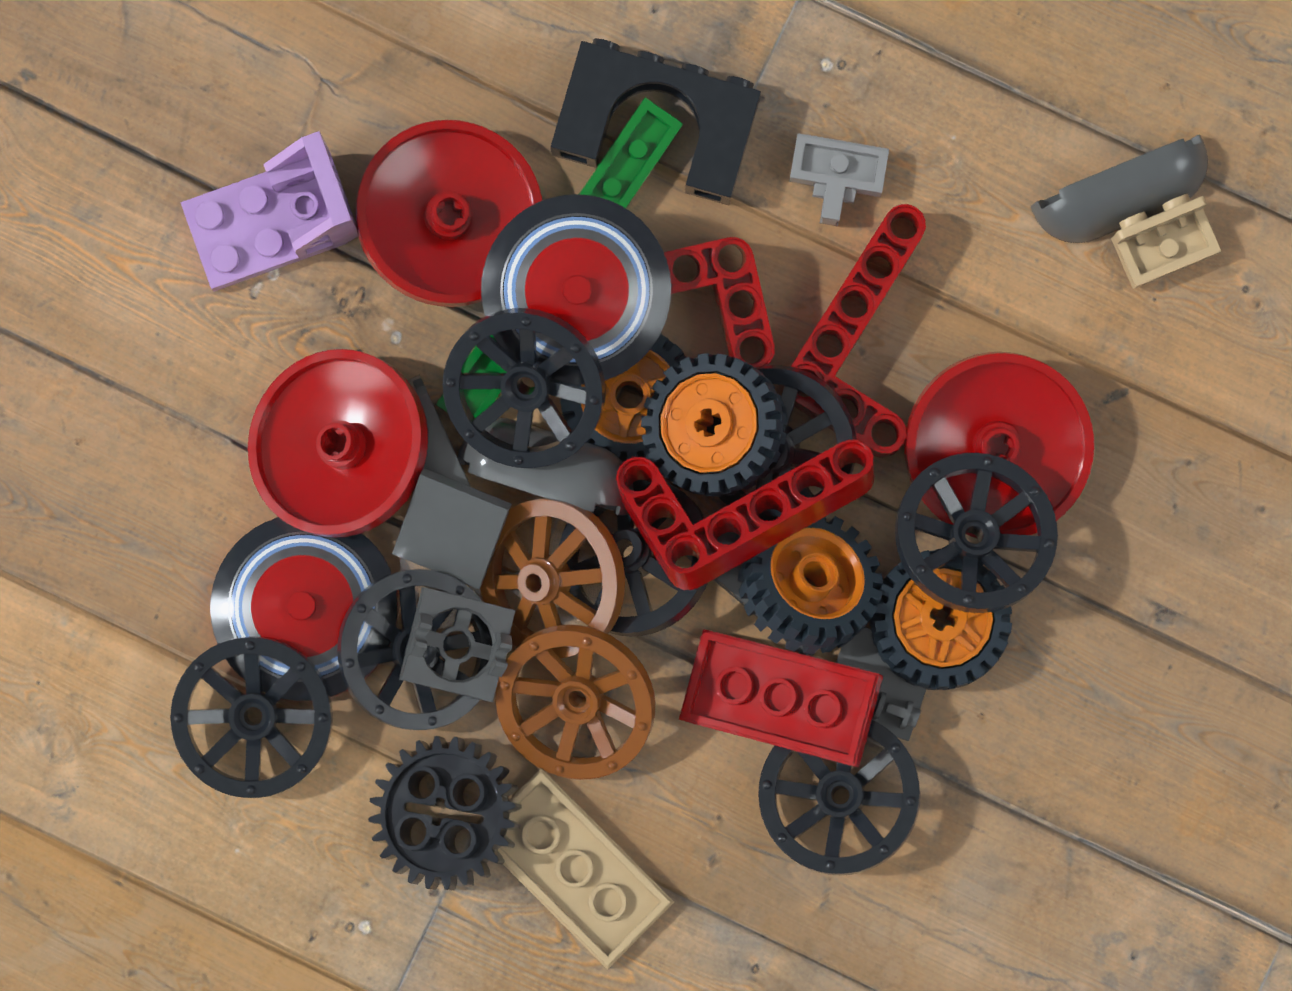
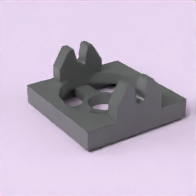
(499, 623)

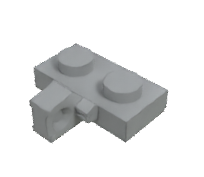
(838, 171)

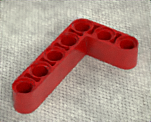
(725, 285)
(849, 329)
(742, 515)

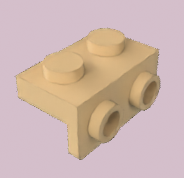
(1166, 241)

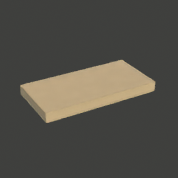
(580, 871)

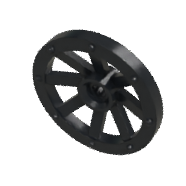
(519, 395)
(835, 414)
(980, 524)
(638, 565)
(350, 662)
(240, 724)
(829, 783)

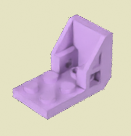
(273, 216)

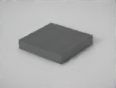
(451, 528)

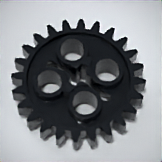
(437, 855)

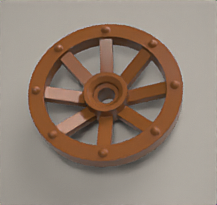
(554, 571)
(571, 706)

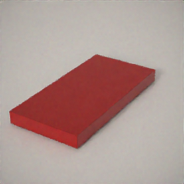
(781, 698)

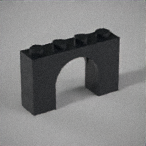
(609, 77)

